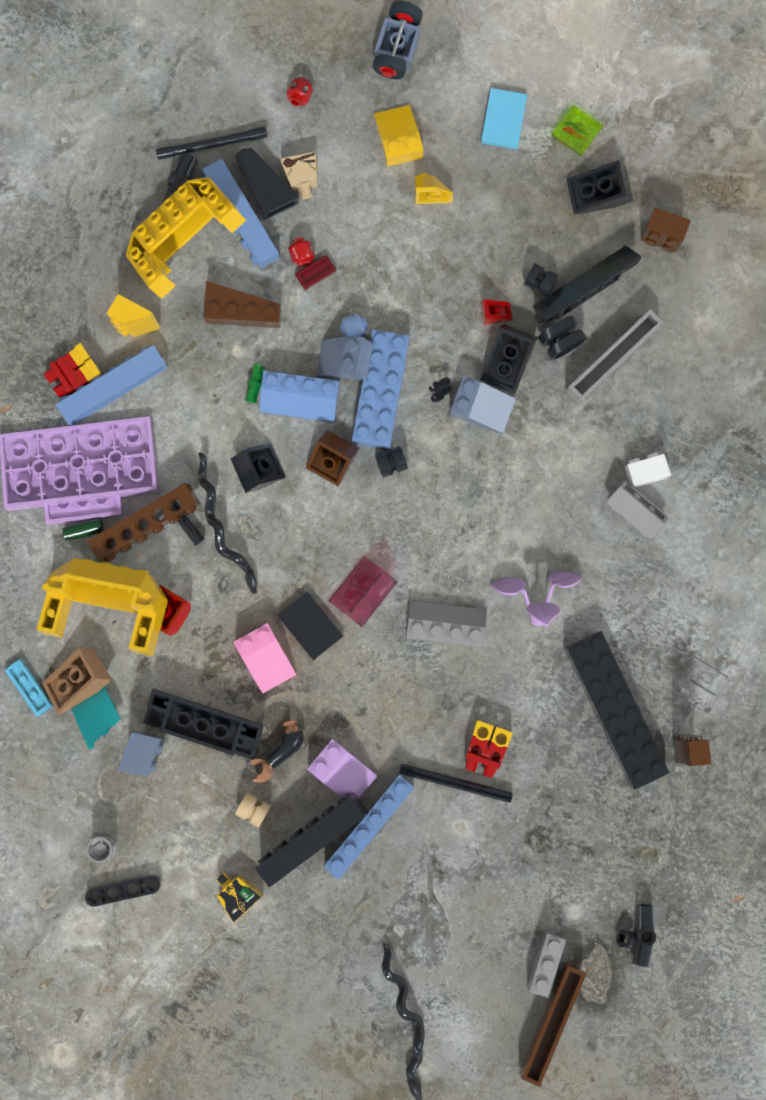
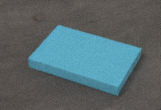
(504, 118)

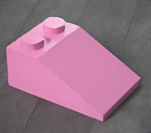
(265, 658)

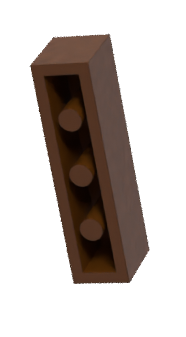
(691, 750)

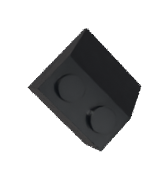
(257, 467)

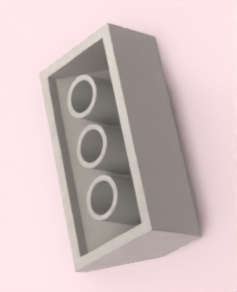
(447, 624)

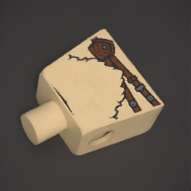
(301, 173)

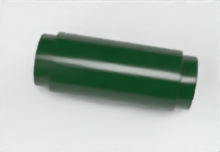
(83, 529)

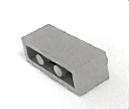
(637, 510)
(546, 964)

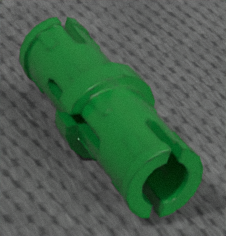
(254, 383)

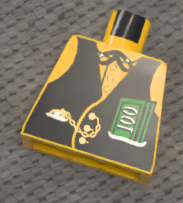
(237, 895)

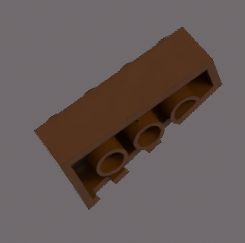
(238, 308)

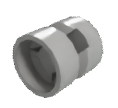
(101, 848)

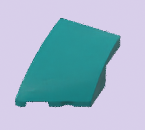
(96, 716)

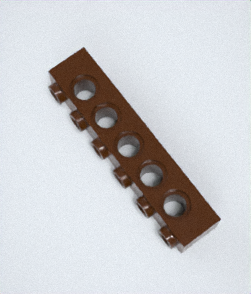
(101, 543)

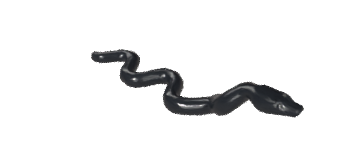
(219, 528)
(419, 1034)

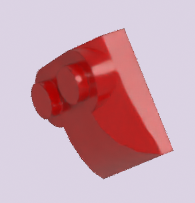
(175, 613)

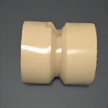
(253, 810)

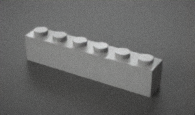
(614, 357)

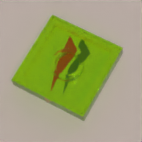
(577, 130)

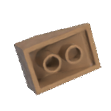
(76, 679)

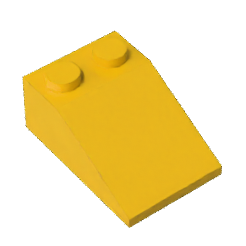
(399, 135)

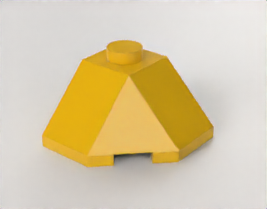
(431, 190)

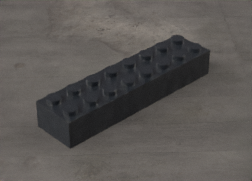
(616, 710)

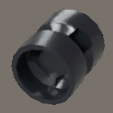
(546, 283)
(391, 462)

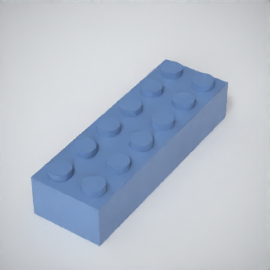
(381, 391)

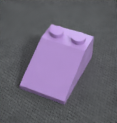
(341, 770)

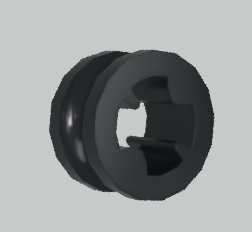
(621, 936)

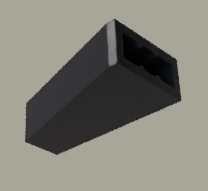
(265, 185)

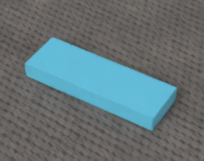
(28, 687)

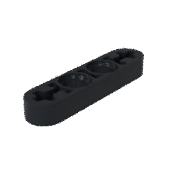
(123, 890)

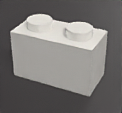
(647, 470)

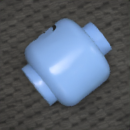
(353, 326)

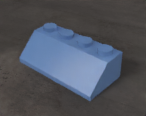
(299, 396)

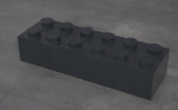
(307, 842)

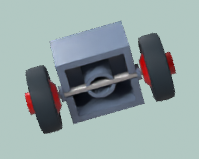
(398, 40)

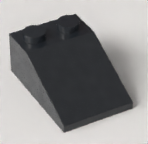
(600, 188)
(508, 358)

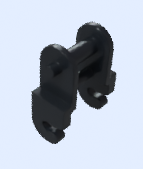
(442, 388)

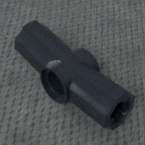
(181, 174)
(645, 922)

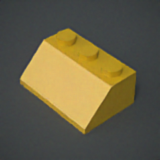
(131, 318)

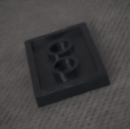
(310, 626)

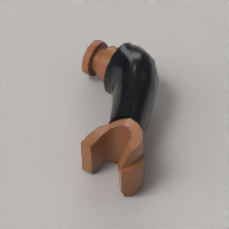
(290, 745)

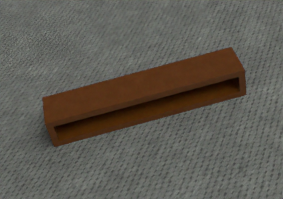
(552, 1024)

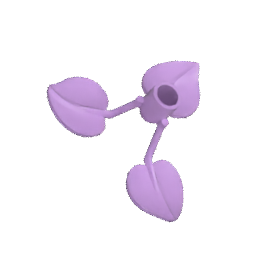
(540, 612)

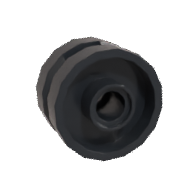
(562, 337)

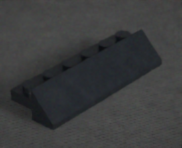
(586, 285)
(203, 724)

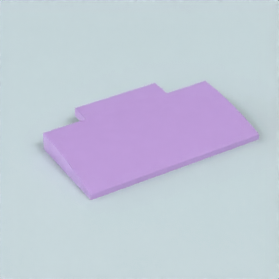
(78, 469)

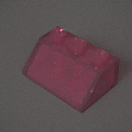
(363, 591)

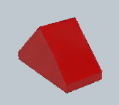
(495, 312)

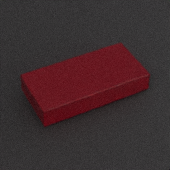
(315, 272)

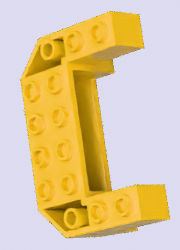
(174, 226)
(108, 588)

